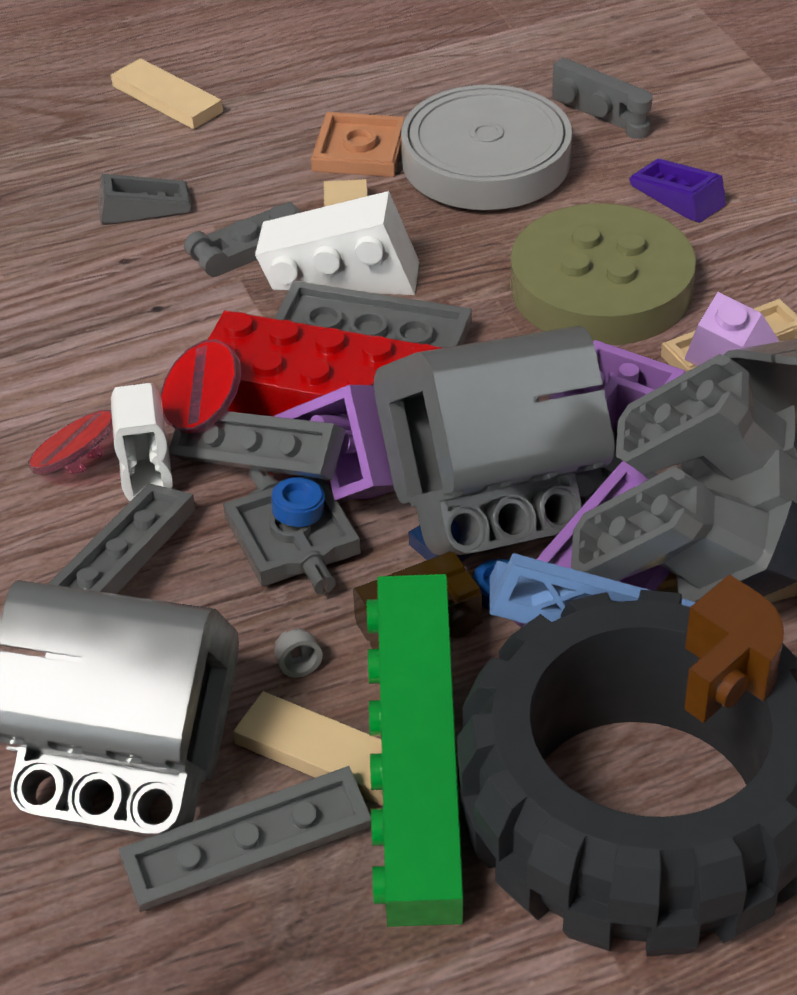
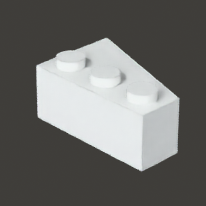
(341, 246)

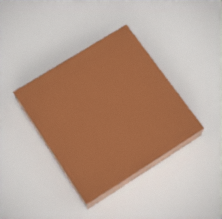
(358, 144)

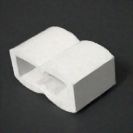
(140, 438)

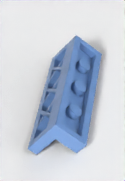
(535, 587)

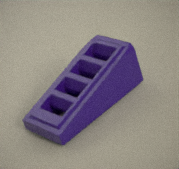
(683, 189)

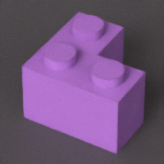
(625, 378)
(363, 459)

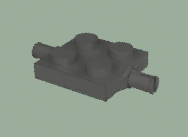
(285, 550)

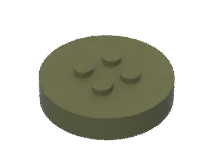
(603, 270)

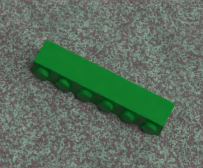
(418, 753)

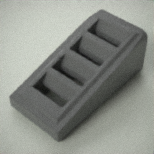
(137, 198)

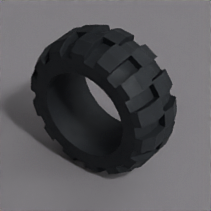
(608, 867)

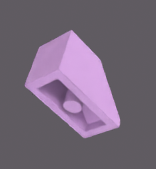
(728, 327)

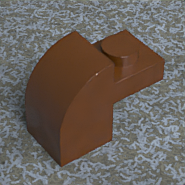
(737, 645)

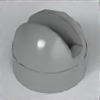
(309, 651)

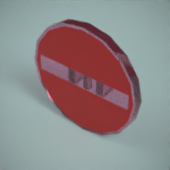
(200, 386)
(72, 443)

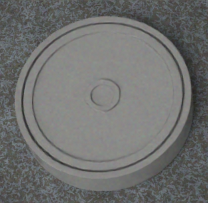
(486, 147)

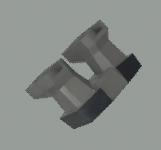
(724, 519)

